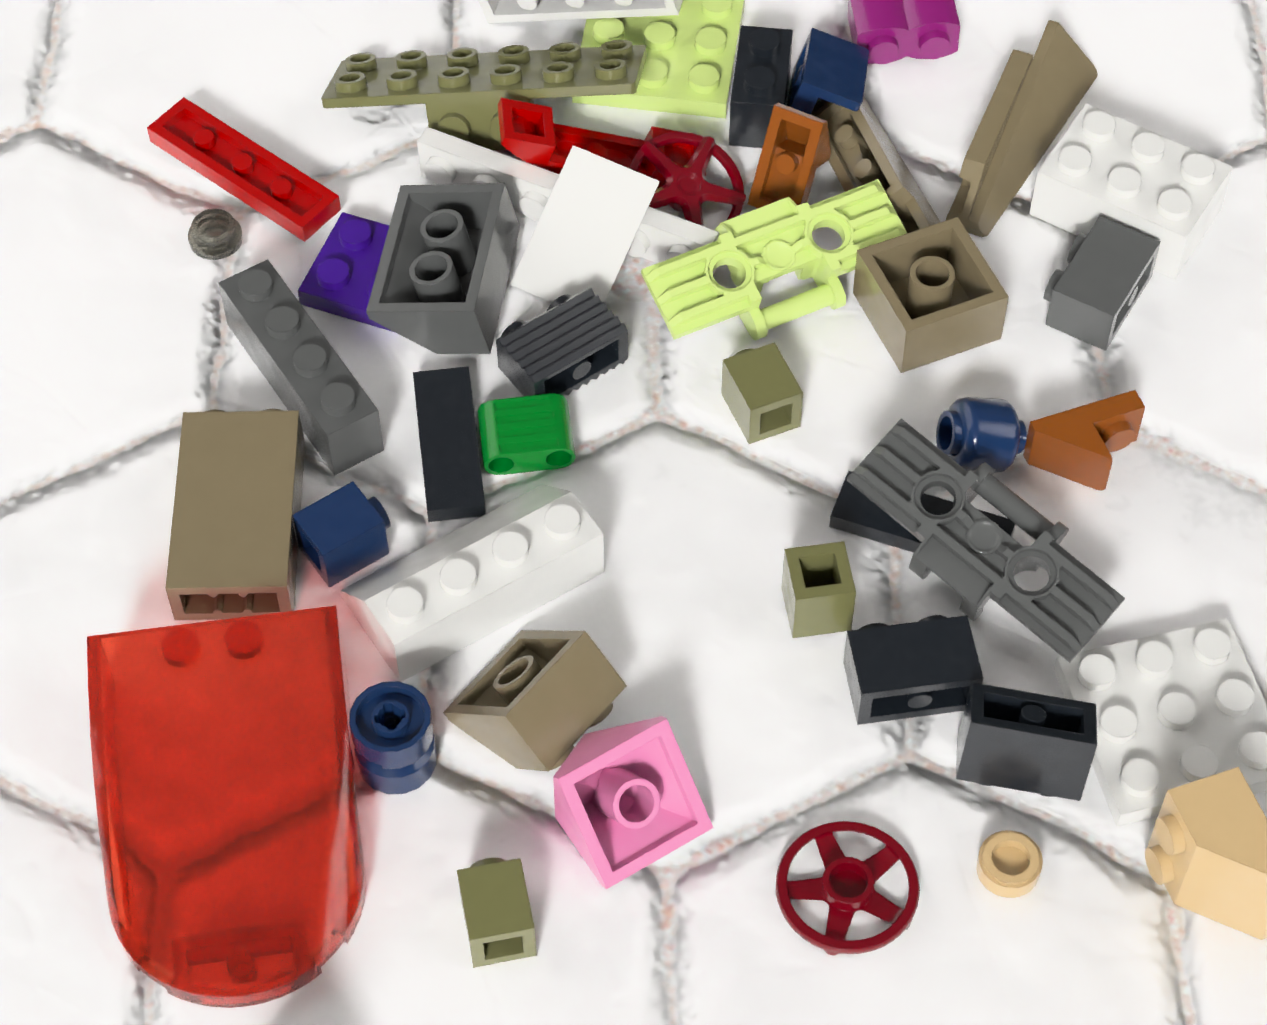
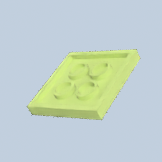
(686, 60)

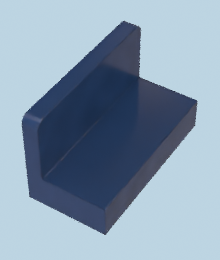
(829, 71)

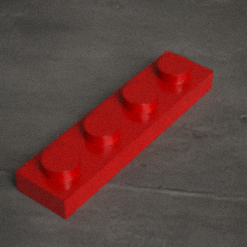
(244, 169)

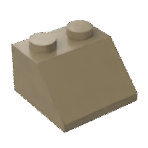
(538, 698)

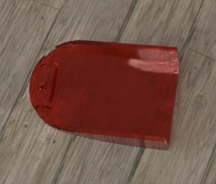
(228, 801)

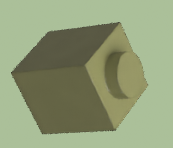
(761, 392)
(818, 589)
(496, 911)

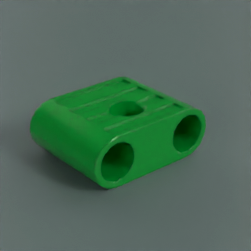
(526, 434)

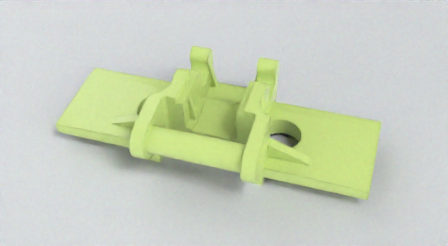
(767, 246)

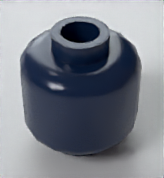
(981, 432)

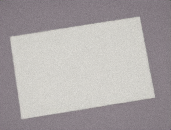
(584, 228)

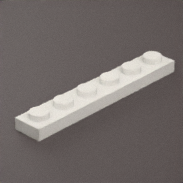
(457, 161)

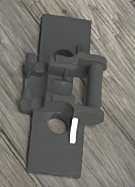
(975, 552)

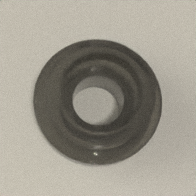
(214, 234)

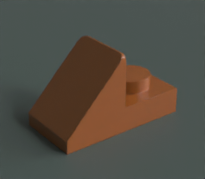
(789, 157)
(1080, 439)

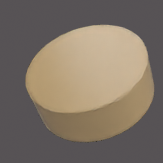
(1009, 864)

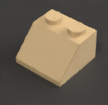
(1213, 851)

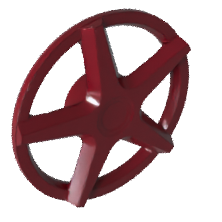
(686, 185)
(847, 888)

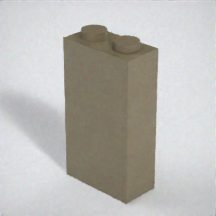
(233, 514)

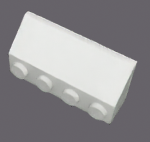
(477, 579)

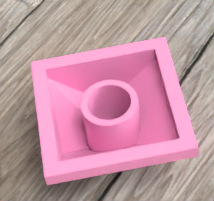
(628, 798)

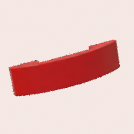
(533, 136)

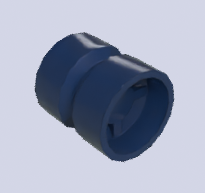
(393, 737)

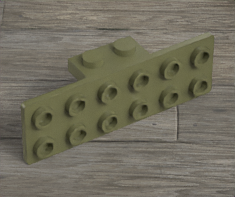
(466, 85)

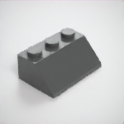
(446, 266)

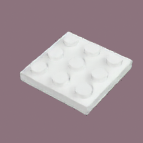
(1169, 714)

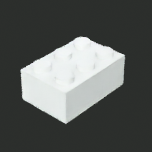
(1132, 179)

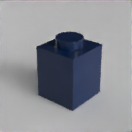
(342, 533)

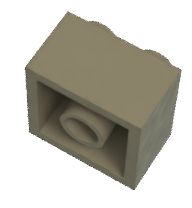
(929, 294)

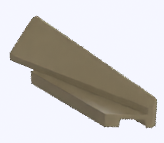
(1019, 126)
(865, 153)

